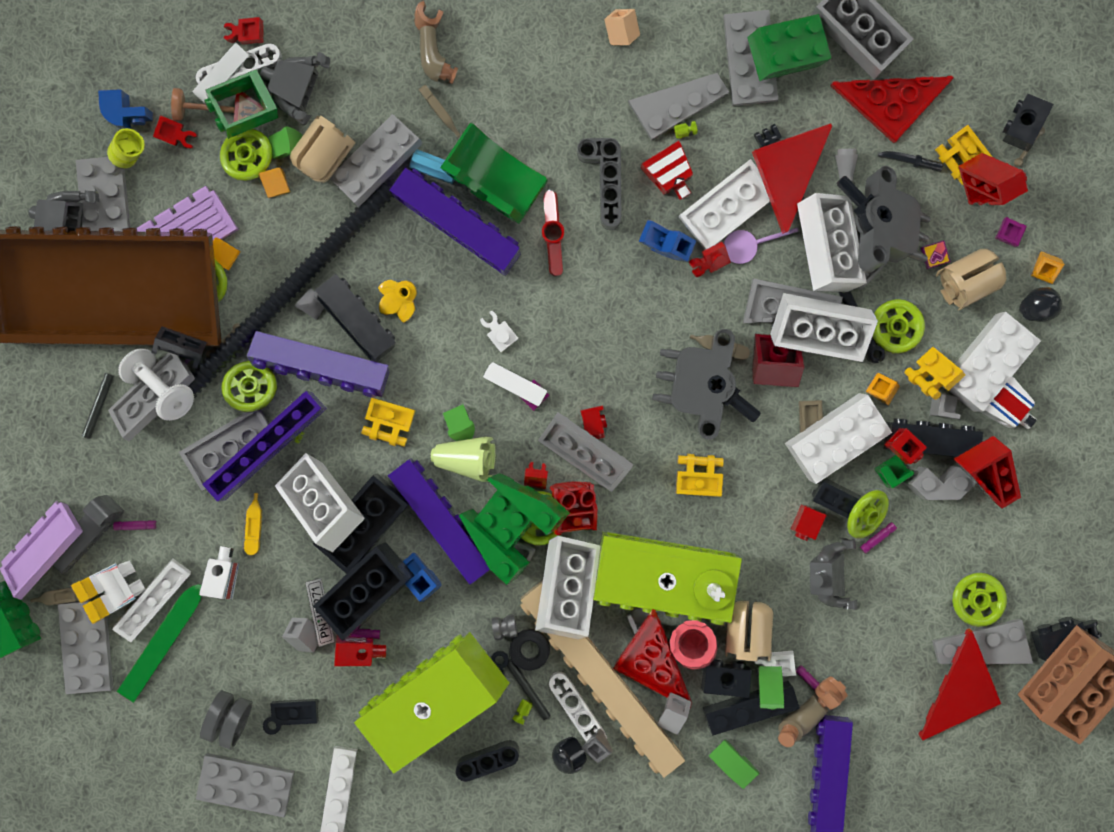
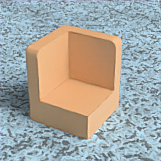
(622, 27)

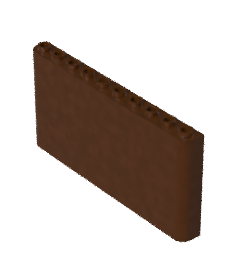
(106, 285)

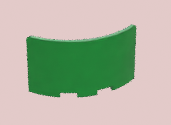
(493, 174)

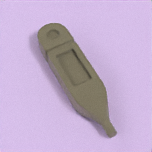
(438, 109)
(739, 351)
(57, 597)

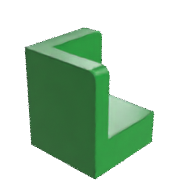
(893, 472)

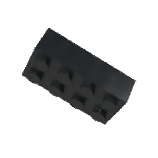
(381, 508)
(363, 590)

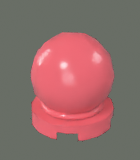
(693, 644)

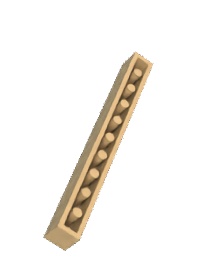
(614, 693)

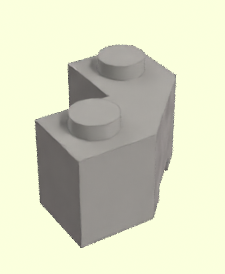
(950, 486)

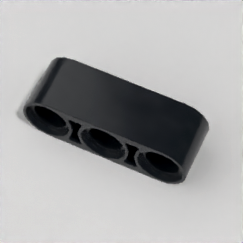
(481, 769)

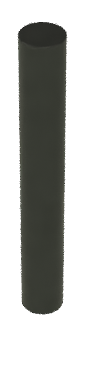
(97, 406)
(528, 690)

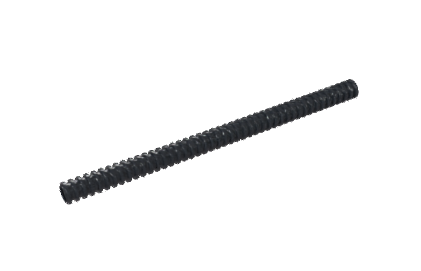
(289, 288)

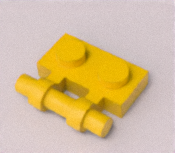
(966, 145)
(939, 368)
(390, 415)
(699, 483)

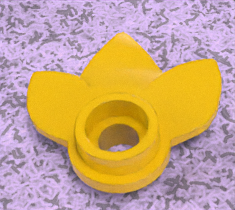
(395, 301)

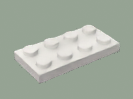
(726, 206)

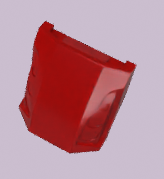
(582, 511)

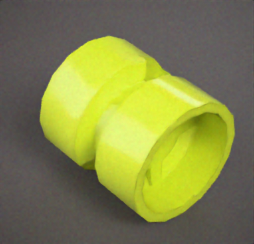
(125, 148)

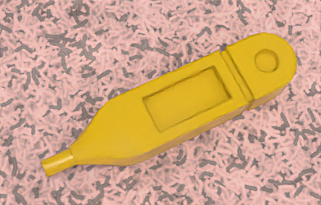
(253, 527)

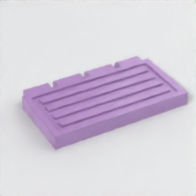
(204, 213)
(40, 549)

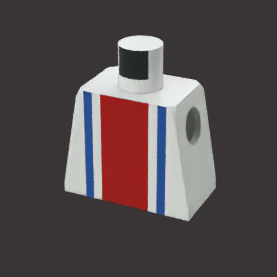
(1011, 406)
(218, 584)

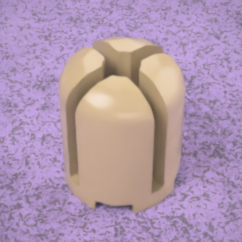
(321, 150)
(972, 278)
(760, 631)

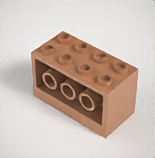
(1073, 686)

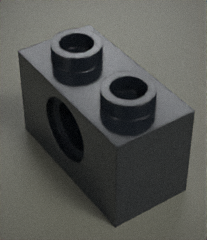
(1034, 110)
(738, 684)

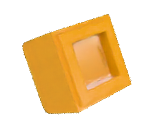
(274, 182)
(224, 253)
(1047, 267)
(883, 388)

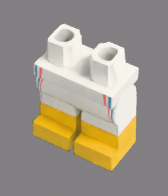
(115, 589)

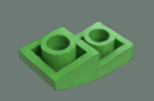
(771, 687)
(734, 764)

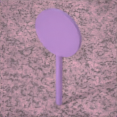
(743, 246)

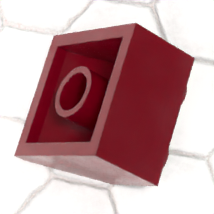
(775, 364)

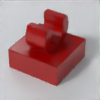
(536, 478)

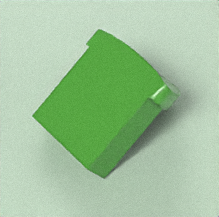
(284, 142)
(459, 424)

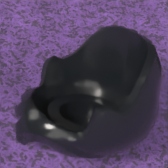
(1041, 305)
(569, 756)

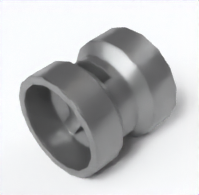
(504, 627)

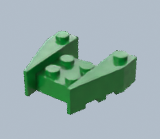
(506, 521)

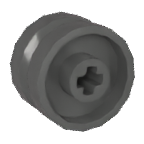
(226, 719)

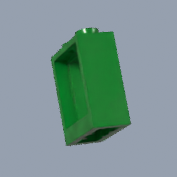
(232, 87)

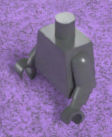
(293, 83)
(61, 209)
(828, 575)

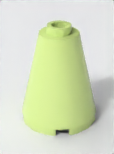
(466, 457)

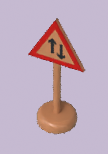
(244, 106)

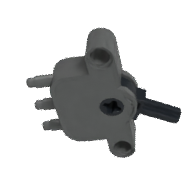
(885, 220)
(692, 384)

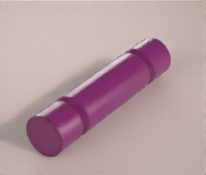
(134, 525)
(877, 538)
(368, 633)
(807, 677)

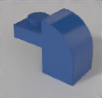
(117, 110)
(667, 242)
(424, 581)

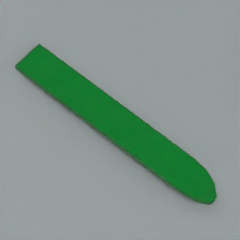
(160, 643)

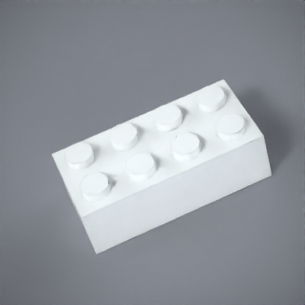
(831, 242)
(823, 327)
(992, 360)
(838, 438)
(319, 502)
(568, 588)

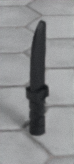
(915, 160)

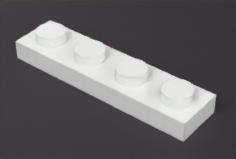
(151, 600)
(339, 789)

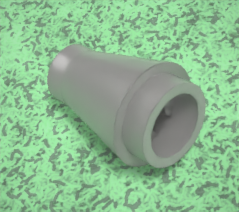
(846, 162)

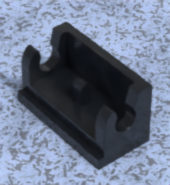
(180, 345)
(835, 497)

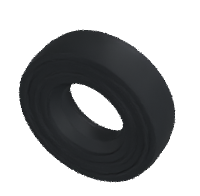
(529, 663)

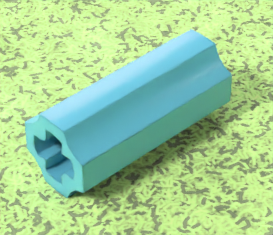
(429, 165)

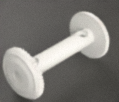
(172, 401)

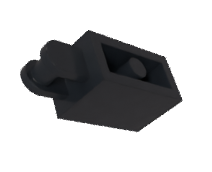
(1050, 636)

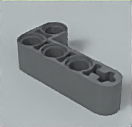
(606, 184)
(98, 517)

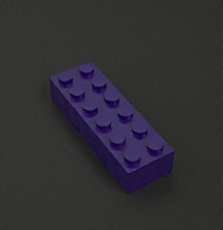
(456, 222)

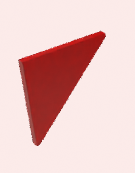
(893, 102)
(788, 169)
(650, 660)
(963, 691)

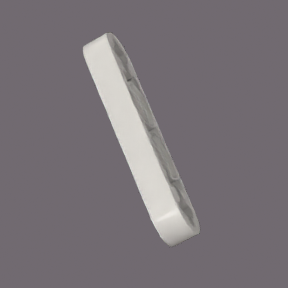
(262, 51)
(576, 711)

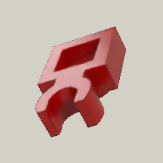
(247, 32)
(171, 132)
(712, 259)

